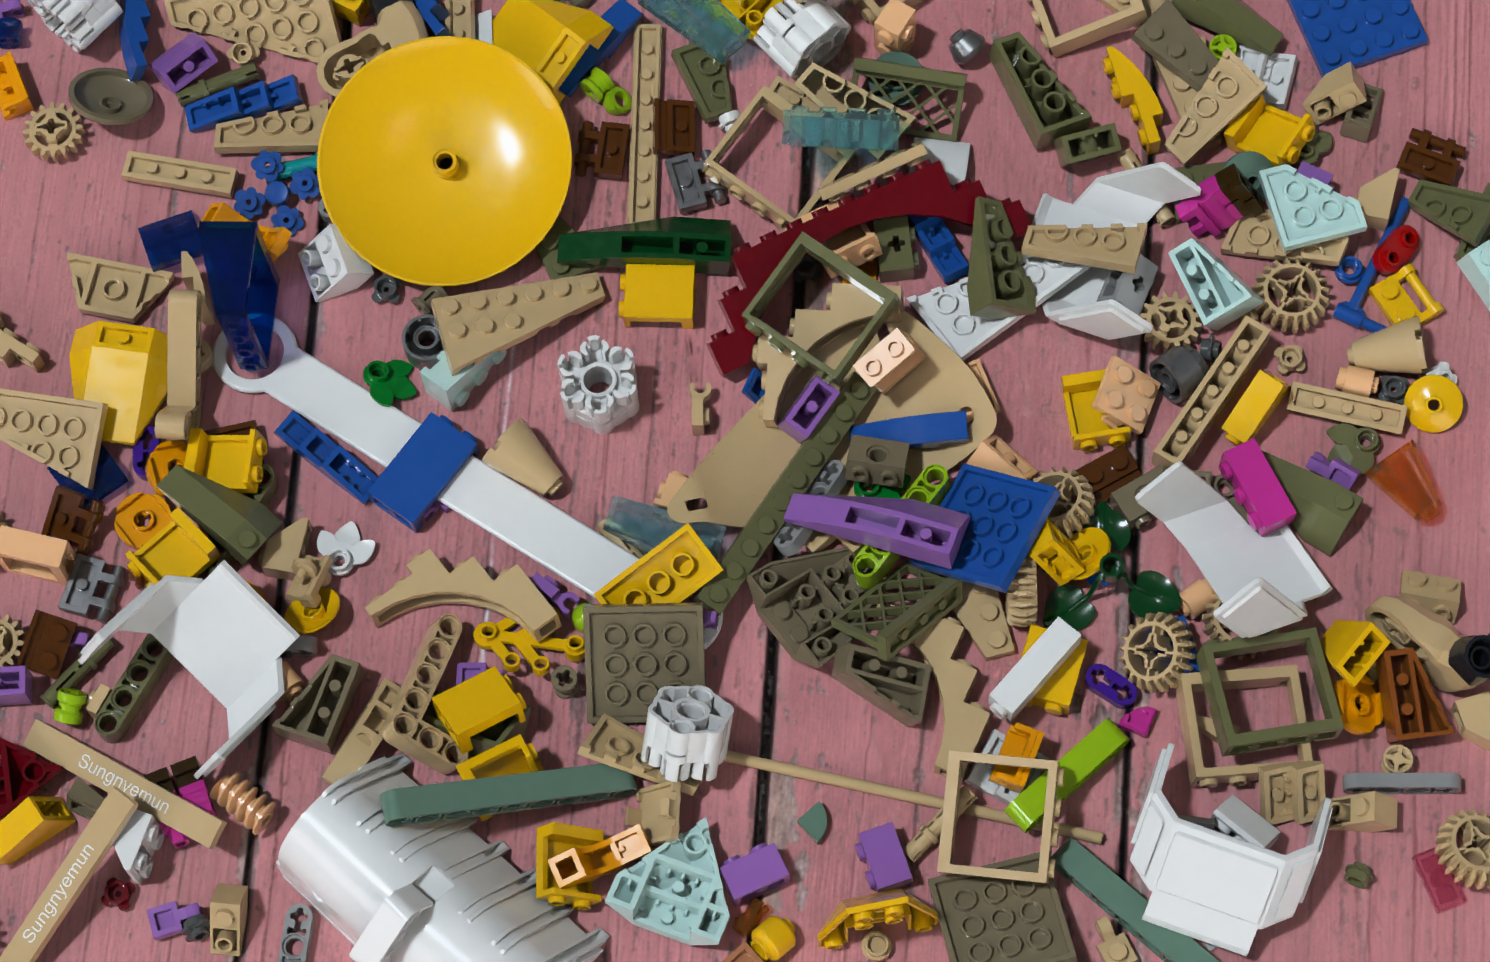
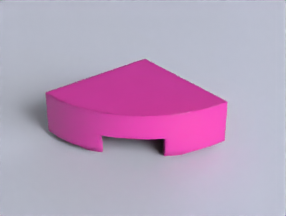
(1138, 721)

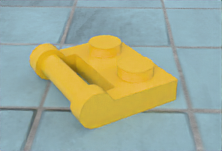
(1397, 304)

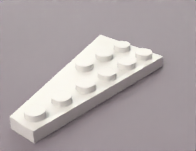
(948, 311)

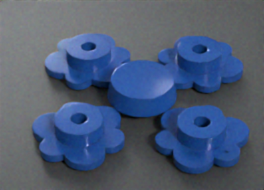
(277, 192)

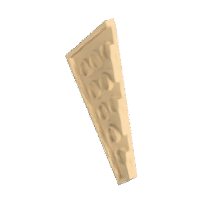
(284, 26)

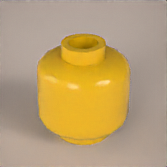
(773, 938)

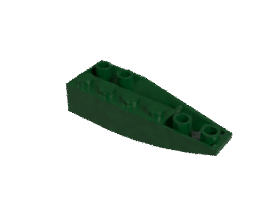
(655, 241)

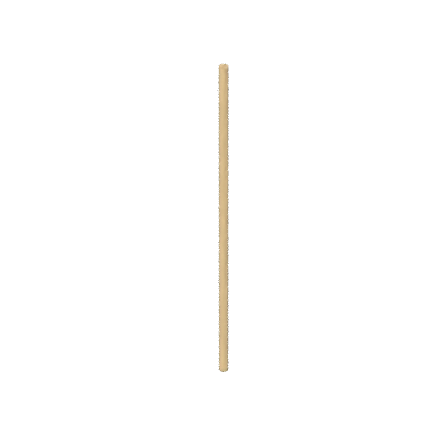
(895, 793)

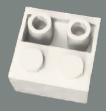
(332, 265)
(1243, 823)
(137, 845)

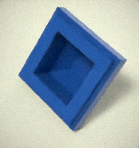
(753, 386)

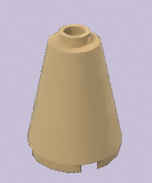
(1391, 349)
(524, 459)

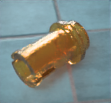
(750, 918)

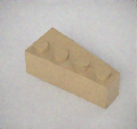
(833, 91)

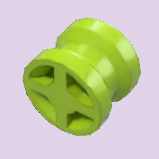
(1220, 43)
(596, 84)

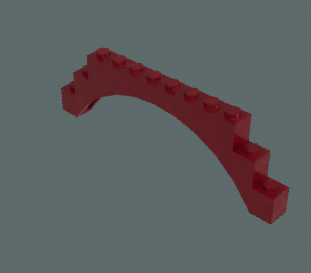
(916, 194)

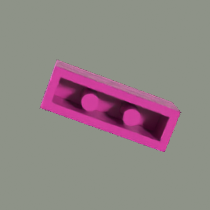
(1257, 488)

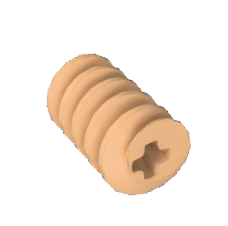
(243, 802)

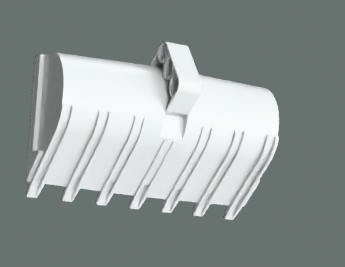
(420, 886)

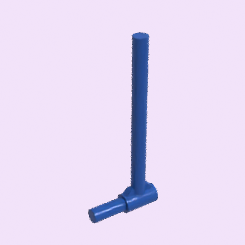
(1351, 311)

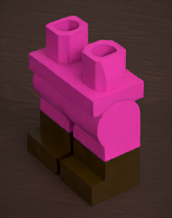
(1221, 202)
(190, 788)

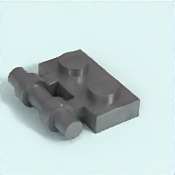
(687, 185)
(84, 584)

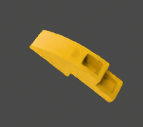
(1136, 93)

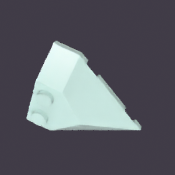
(675, 890)

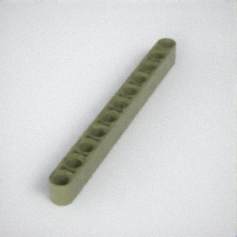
(157, 665)

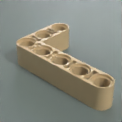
(183, 366)
(421, 694)

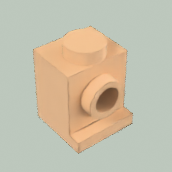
(669, 488)

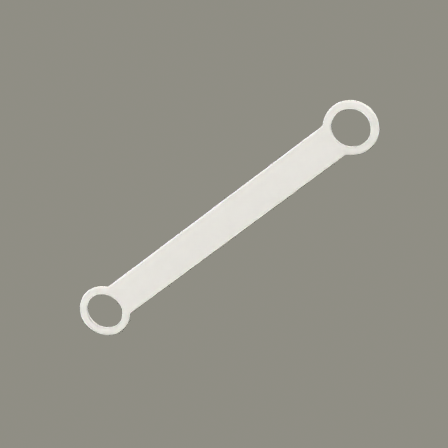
(475, 491)

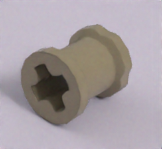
(423, 302)
(562, 673)

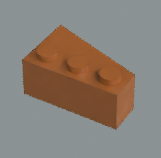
(1408, 699)

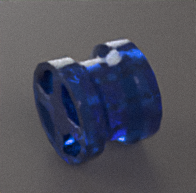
(10, 33)

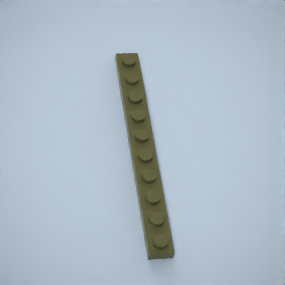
(794, 479)

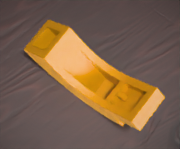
(275, 237)
(600, 859)

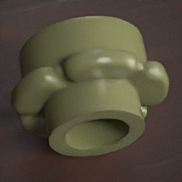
(1358, 875)

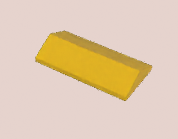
(665, 573)

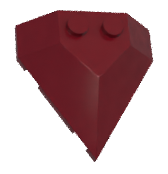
(21, 775)

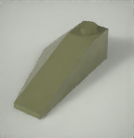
(227, 516)

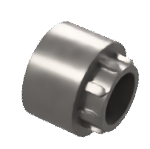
(414, 334)
(1178, 372)

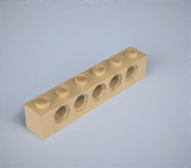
(1212, 394)

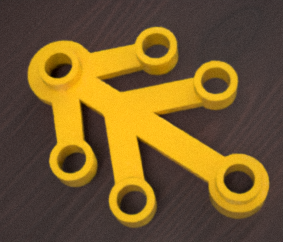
(524, 642)

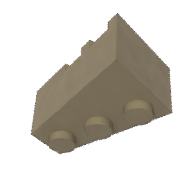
(892, 686)
(323, 705)

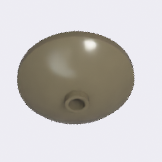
(110, 97)

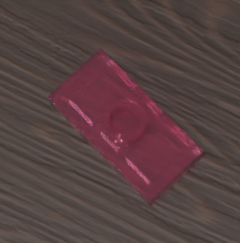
(1440, 887)

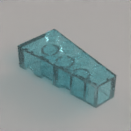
(703, 23)
(840, 129)
(649, 526)

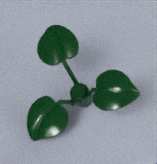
(1149, 595)

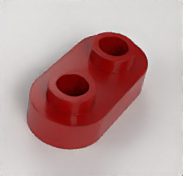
(1397, 247)

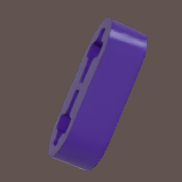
(140, 451)
(1107, 692)

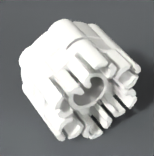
(81, 18)
(805, 37)
(593, 365)
(687, 728)

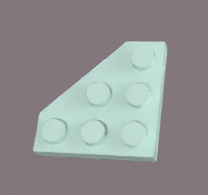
(1308, 209)

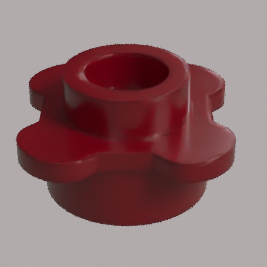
(114, 886)

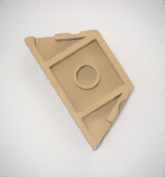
(115, 287)

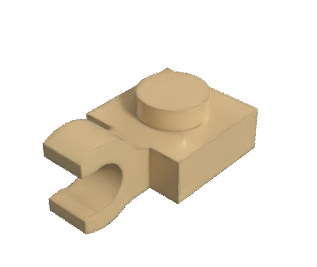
(700, 415)
(1113, 947)

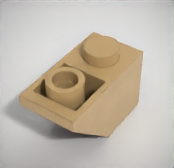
(1335, 94)
(1473, 718)
(1364, 812)
(228, 919)

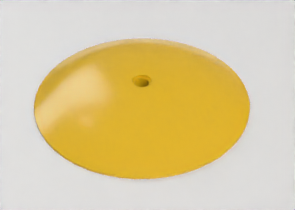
(435, 104)

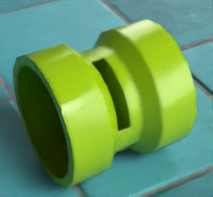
(70, 705)

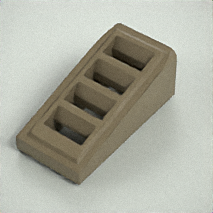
(1357, 127)
(83, 799)

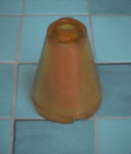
(1407, 482)

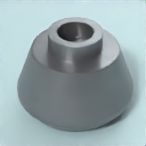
(965, 45)

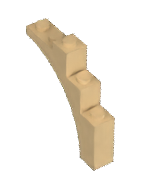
(812, 331)
(467, 584)
(954, 680)

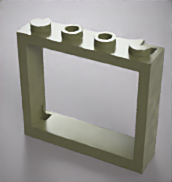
(803, 245)
(1273, 737)

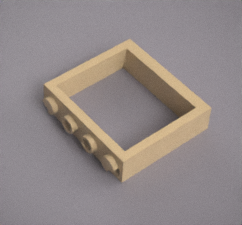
(1089, 33)
(738, 189)
(1235, 679)
(950, 814)

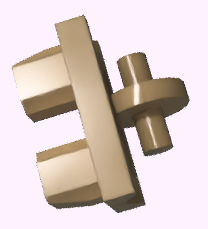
(309, 576)

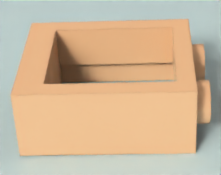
(36, 555)

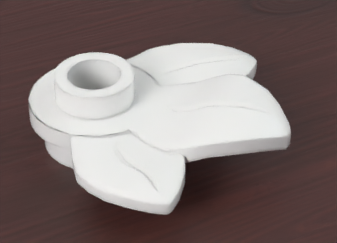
(345, 545)

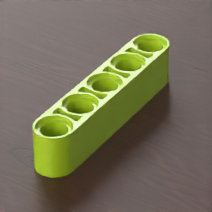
(883, 561)
(1079, 764)

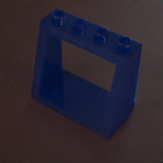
(242, 288)

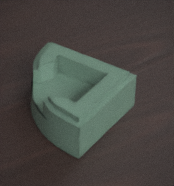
(814, 822)

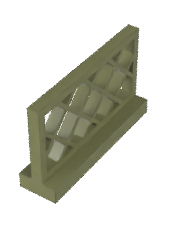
(917, 76)
(914, 618)

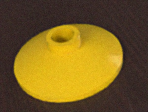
(1430, 388)
(1092, 546)
(311, 619)

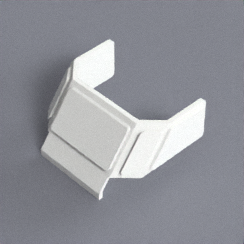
(1111, 199)
(1254, 576)
(220, 636)
(1212, 881)

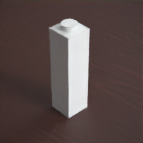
(1034, 669)

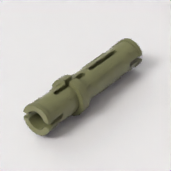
(216, 84)
(74, 674)

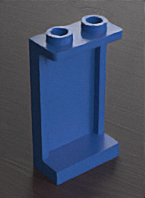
(422, 470)

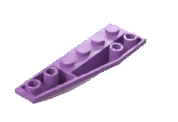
(884, 523)

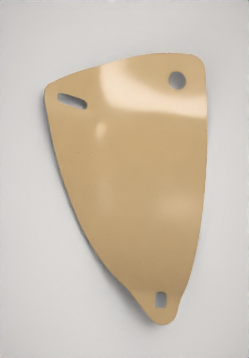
(753, 456)

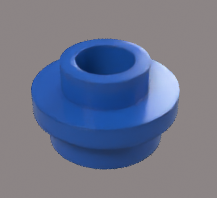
(1352, 263)

